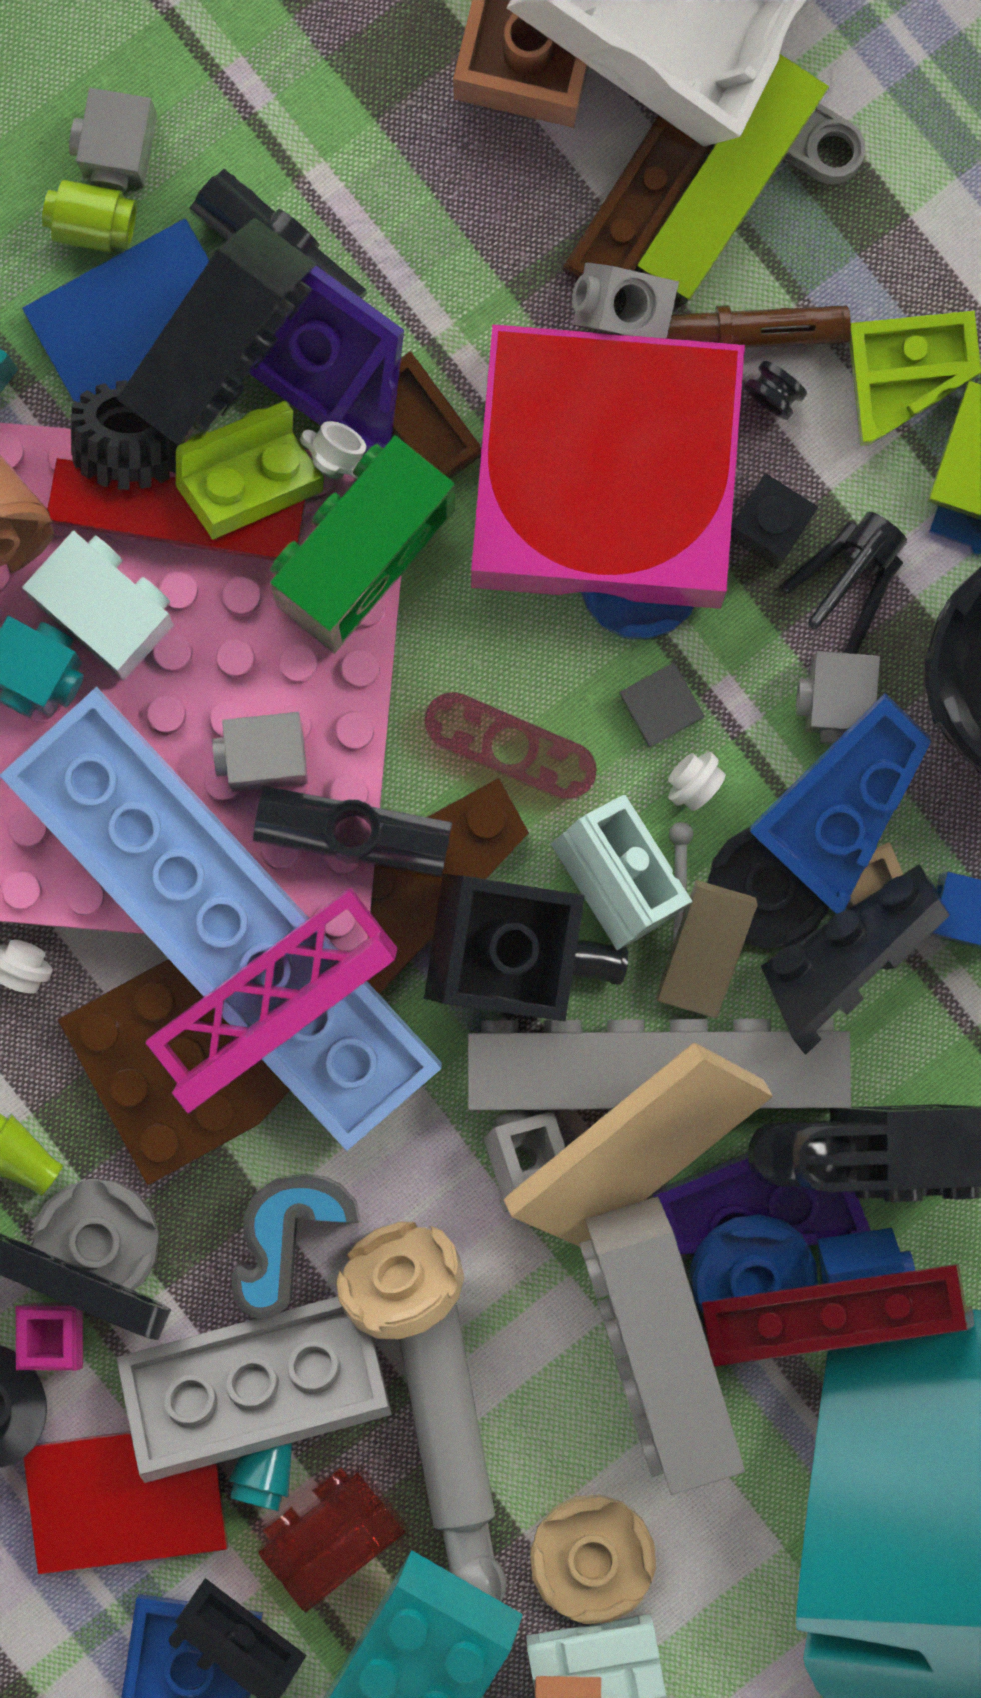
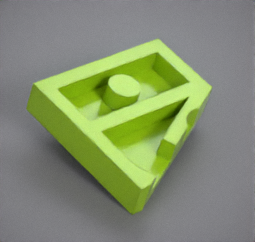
(909, 366)

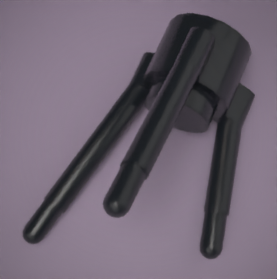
(870, 549)

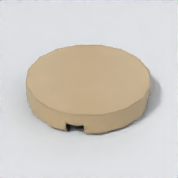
(400, 1280)
(592, 1559)

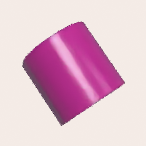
(49, 1337)

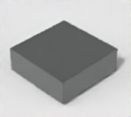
(661, 705)

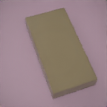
(706, 949)

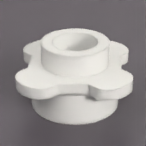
(334, 449)

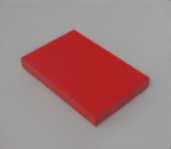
(99, 1512)

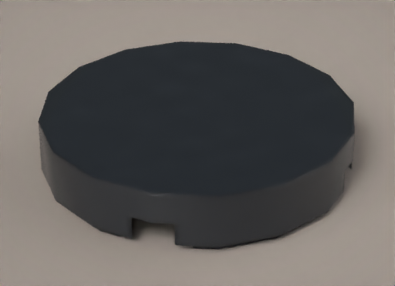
(785, 905)

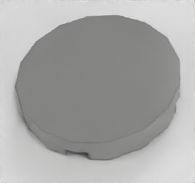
(100, 1230)

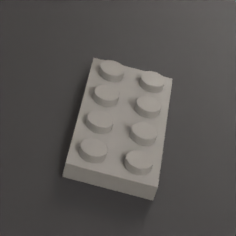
(250, 1388)

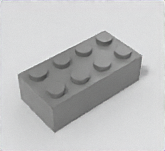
(667, 1358)

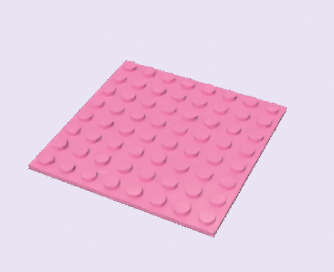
(218, 662)

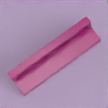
(287, 1018)

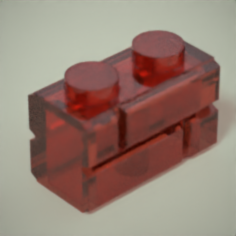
(331, 1536)

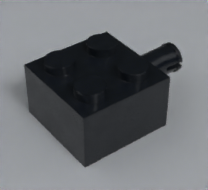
(513, 948)

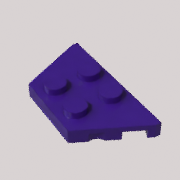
(338, 361)

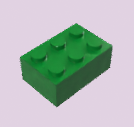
(362, 542)

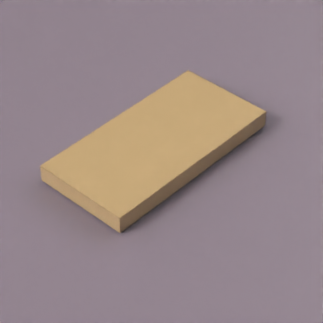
(639, 1143)

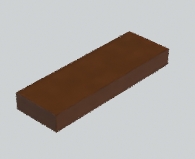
(640, 200)

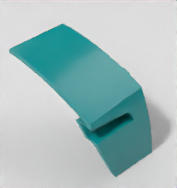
(896, 1522)

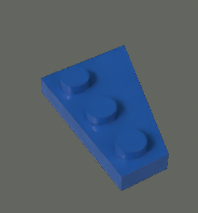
(842, 803)

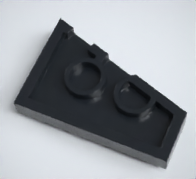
(841, 956)

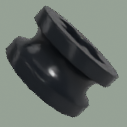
(775, 390)

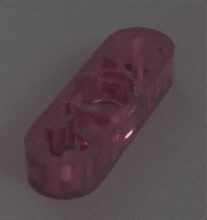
(461, 741)

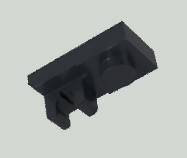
(236, 1642)

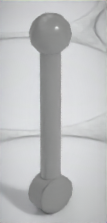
(680, 835)

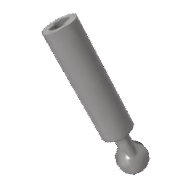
(452, 1451)

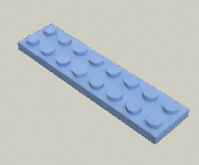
(211, 909)

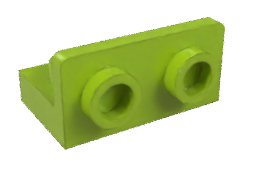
(245, 470)

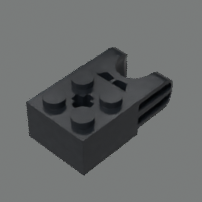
(876, 1152)

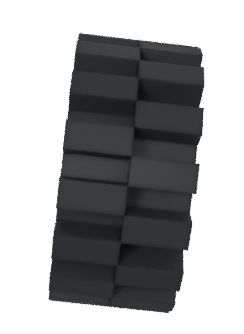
(118, 442)

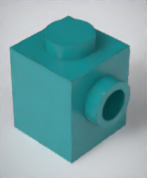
(37, 668)

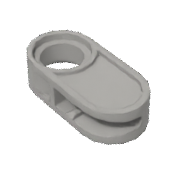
(820, 126)

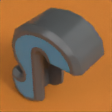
(272, 1234)

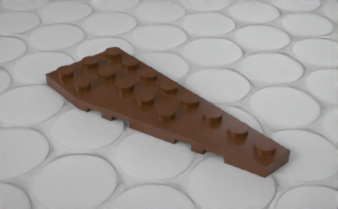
(114, 1027)

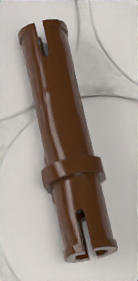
(826, 326)

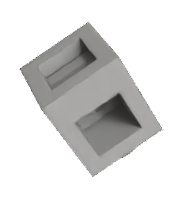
(522, 1131)

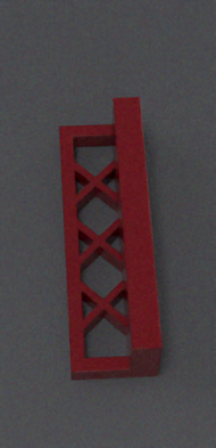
(837, 1315)

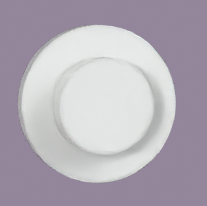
(695, 780)
(23, 966)

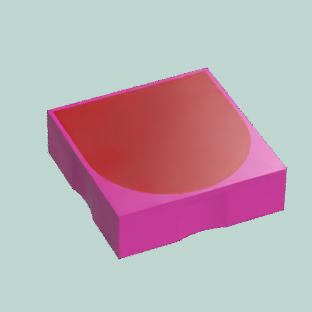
(608, 466)

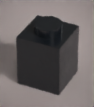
(771, 521)

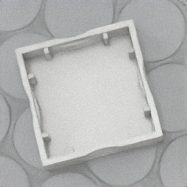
(680, 58)

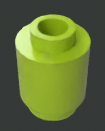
(89, 216)

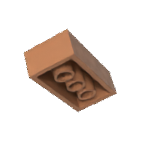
(516, 67)

